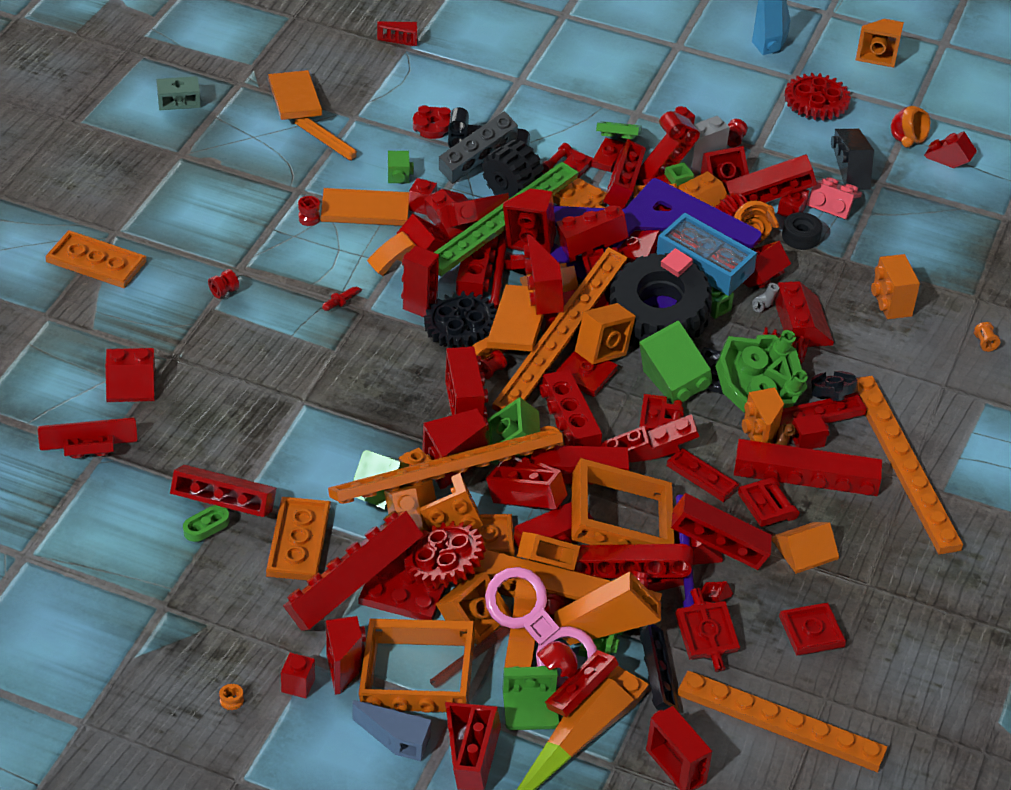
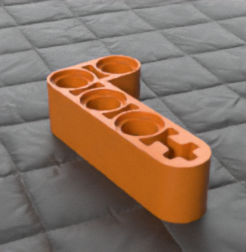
(520, 642)

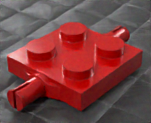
(707, 630)

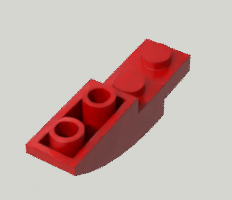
(655, 443)

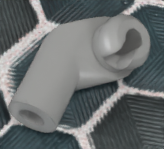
(766, 298)

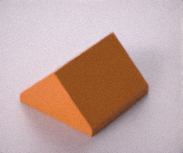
(807, 546)

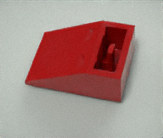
(544, 278)

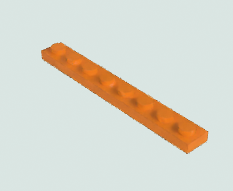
(782, 721)

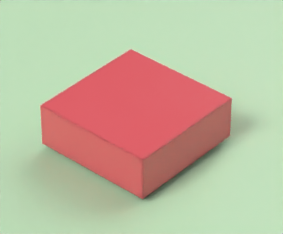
(676, 262)

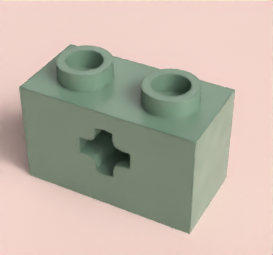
(178, 93)

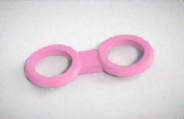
(537, 622)

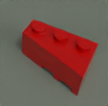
(472, 742)

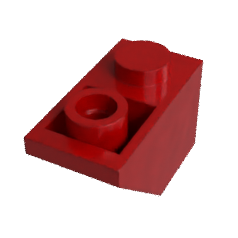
(951, 151)

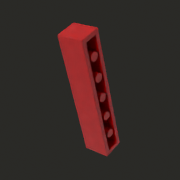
(808, 467)
(353, 570)

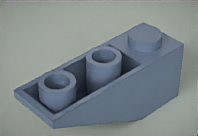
(397, 731)

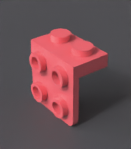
(833, 197)

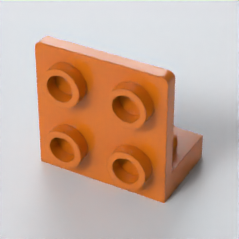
(454, 507)

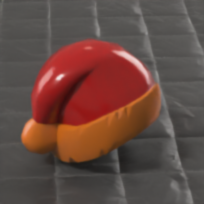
(911, 126)

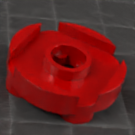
(425, 115)

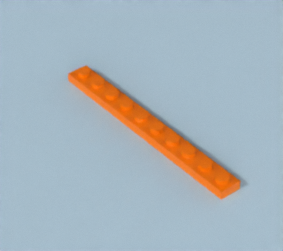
(561, 329)
(437, 468)
(908, 468)

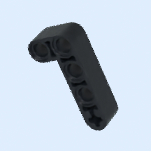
(460, 128)

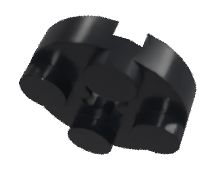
(834, 386)

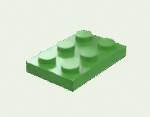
(610, 129)

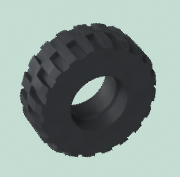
(648, 279)

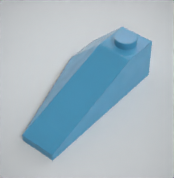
(771, 25)

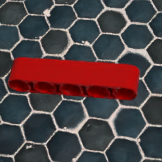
(619, 559)

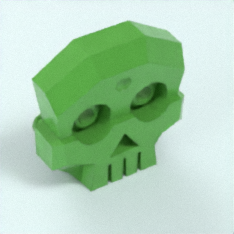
(774, 366)

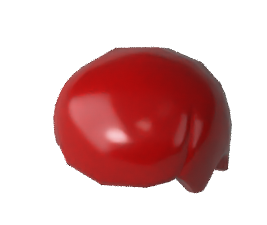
(559, 655)

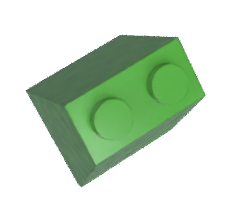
(674, 363)

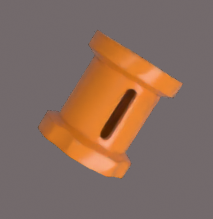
(987, 336)

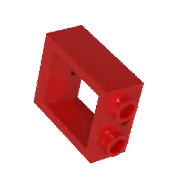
(678, 749)

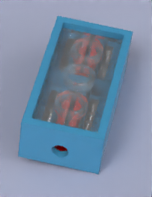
(717, 255)

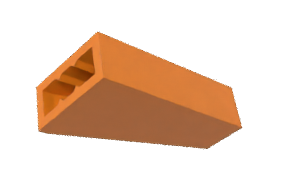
(611, 609)

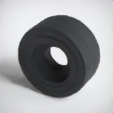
(802, 231)

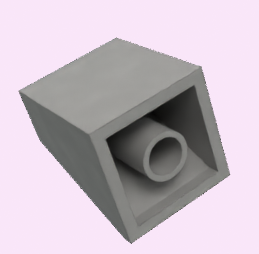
(712, 137)

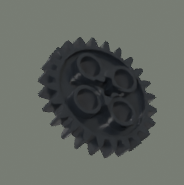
(448, 327)

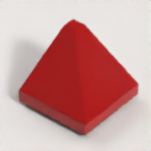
(716, 591)

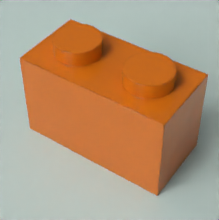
(548, 551)

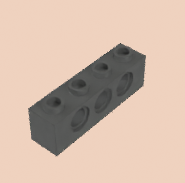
(478, 145)

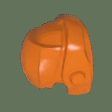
(758, 216)

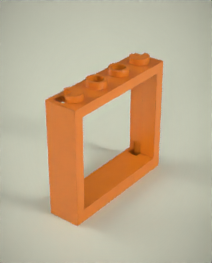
(606, 534)
(419, 633)

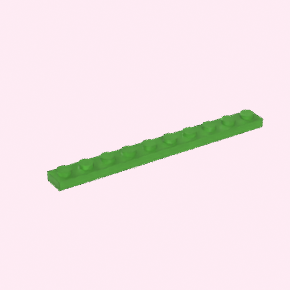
(494, 224)

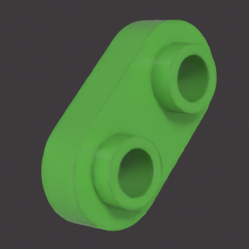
(205, 523)

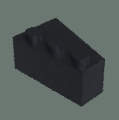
(853, 157)

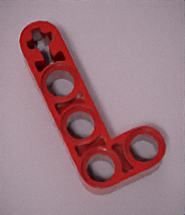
(672, 148)

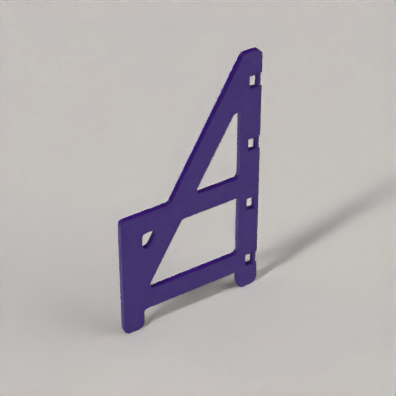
(642, 216)

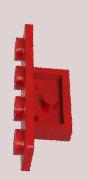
(87, 437)

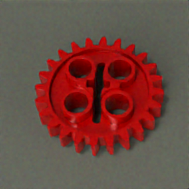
(817, 96)
(445, 555)

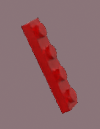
(828, 409)

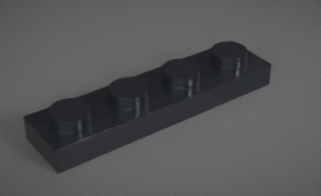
(658, 667)

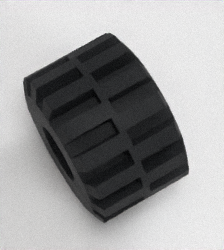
(511, 168)

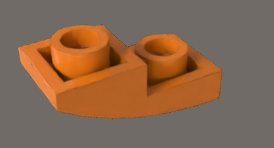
(390, 251)

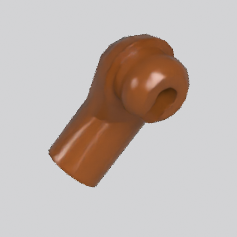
(784, 433)

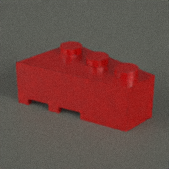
(591, 230)
(526, 484)

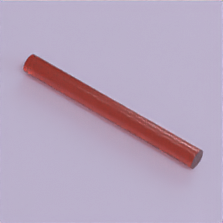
(480, 648)

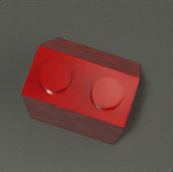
(452, 436)

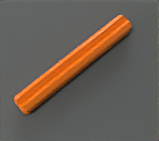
(327, 138)

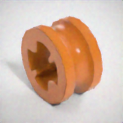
(231, 703)

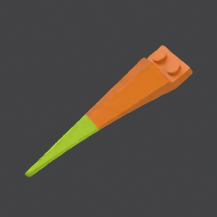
(596, 713)

